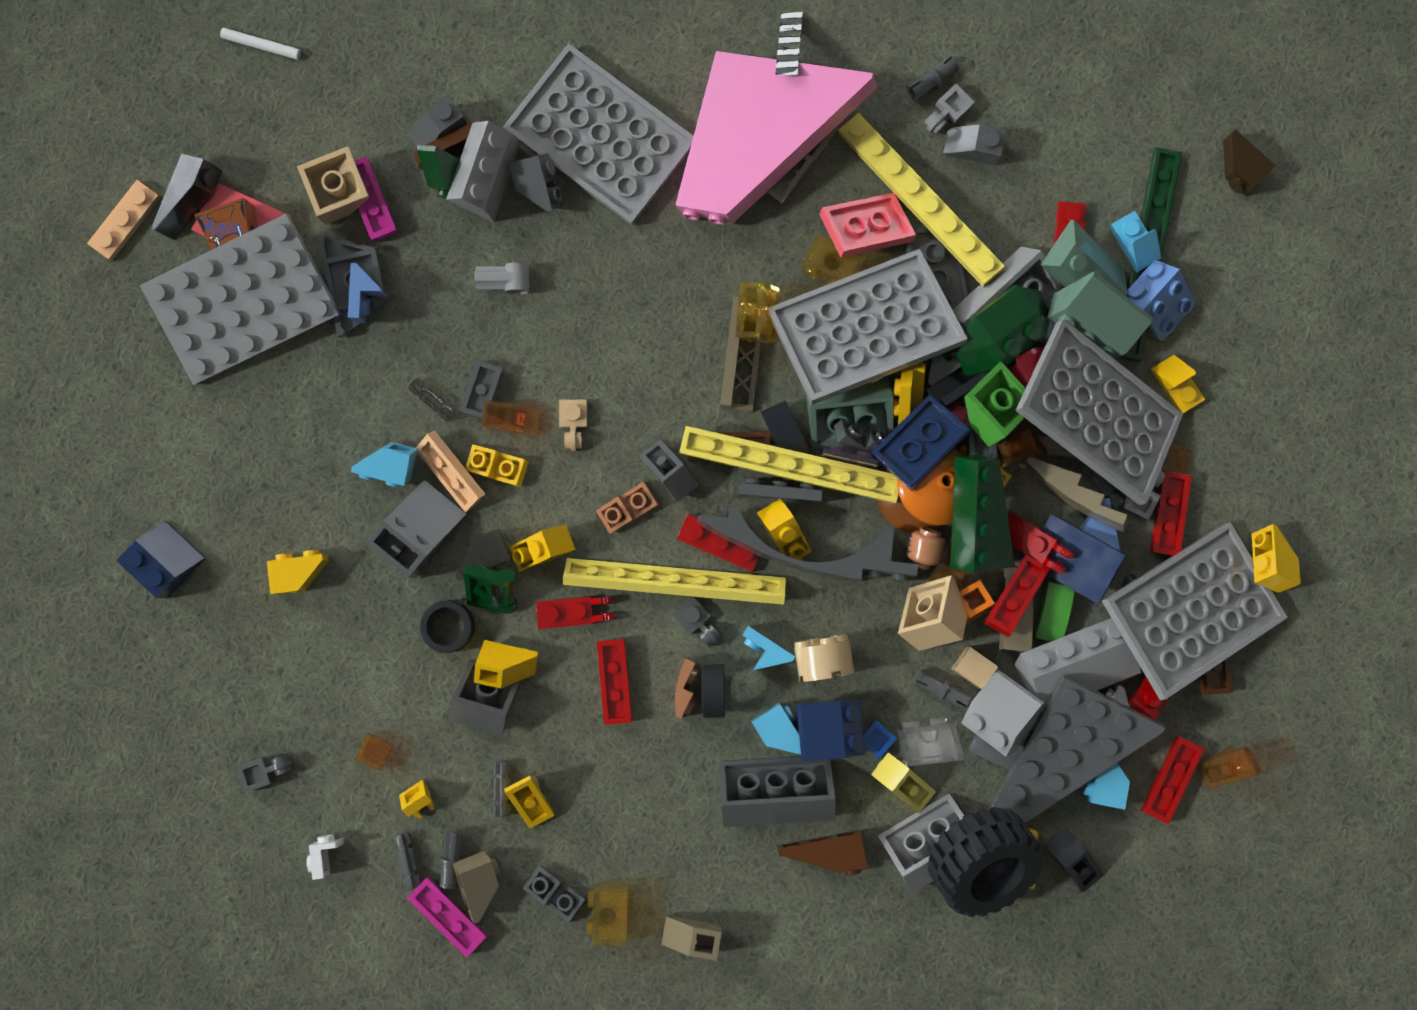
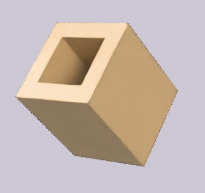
(974, 667)

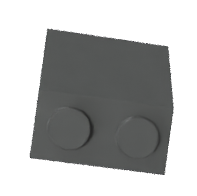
(482, 705)

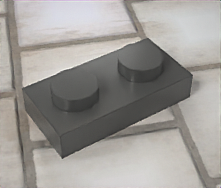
(481, 387)

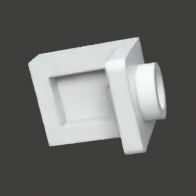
(318, 859)

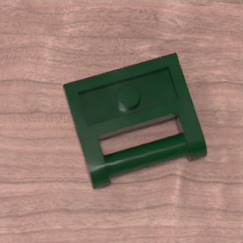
(481, 588)

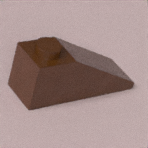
(834, 852)

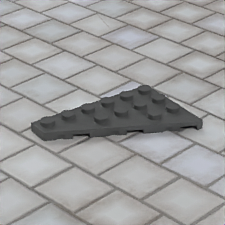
(1070, 745)

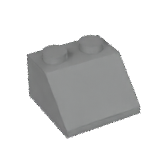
(1003, 713)

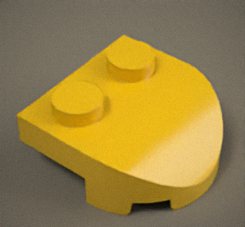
(909, 389)

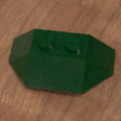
(1003, 330)

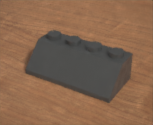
(776, 791)

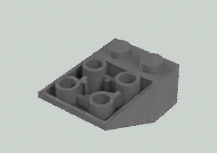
(416, 529)

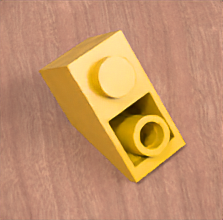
(784, 530)
(542, 547)
(1274, 560)
(296, 573)
(503, 664)

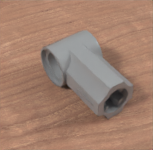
(507, 278)

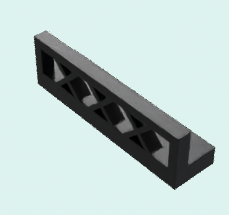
(957, 385)

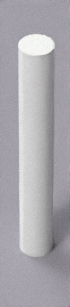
(260, 43)

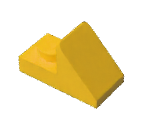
(1177, 383)
(529, 801)

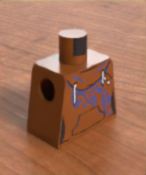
(227, 222)

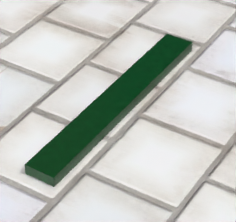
(1156, 216)

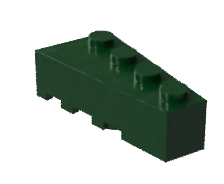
(979, 516)

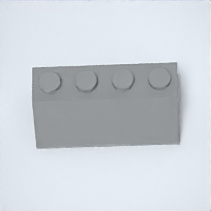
(1020, 269)
(1089, 656)

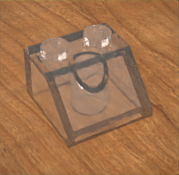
(928, 742)

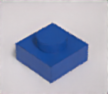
(877, 739)

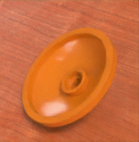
(931, 499)

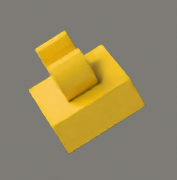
(415, 799)

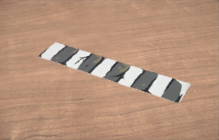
(789, 43)

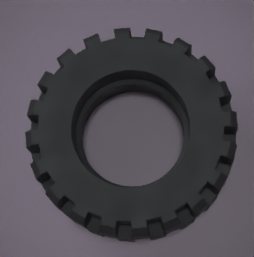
(985, 861)

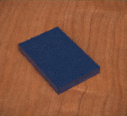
(921, 442)
(1092, 565)

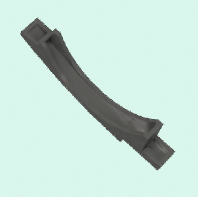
(872, 559)

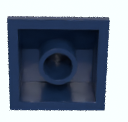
(160, 560)
(830, 729)

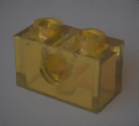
(823, 250)
(752, 314)
(613, 931)

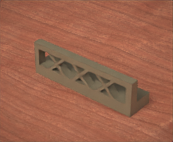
(730, 367)

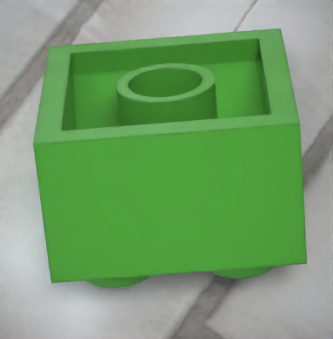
(994, 404)

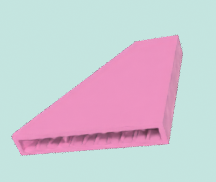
(759, 128)

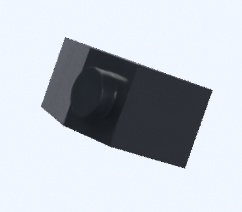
(186, 194)

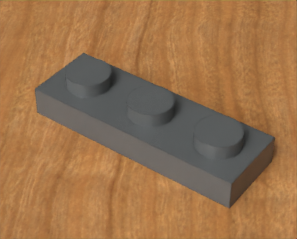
(780, 490)

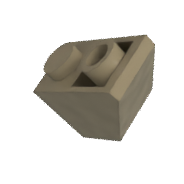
(692, 937)

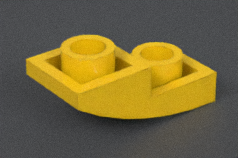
(496, 465)

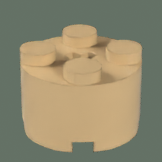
(824, 658)

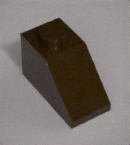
(1244, 163)

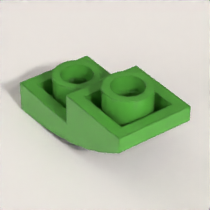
(1055, 611)

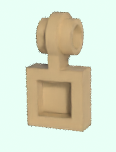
(573, 416)

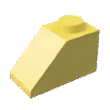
(903, 782)

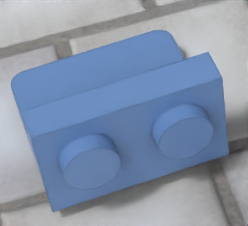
(1162, 295)

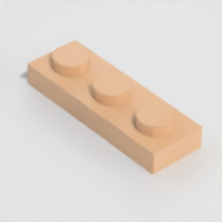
(124, 220)
(450, 471)

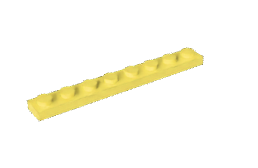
(921, 200)
(789, 464)
(674, 581)

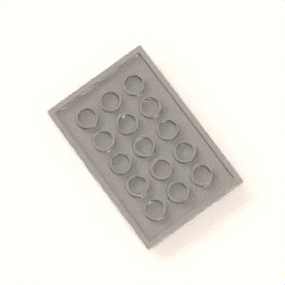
(600, 134)
(240, 299)
(866, 326)
(1100, 412)
(1193, 610)

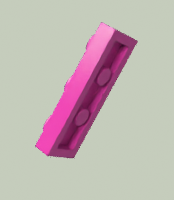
(375, 209)
(447, 916)

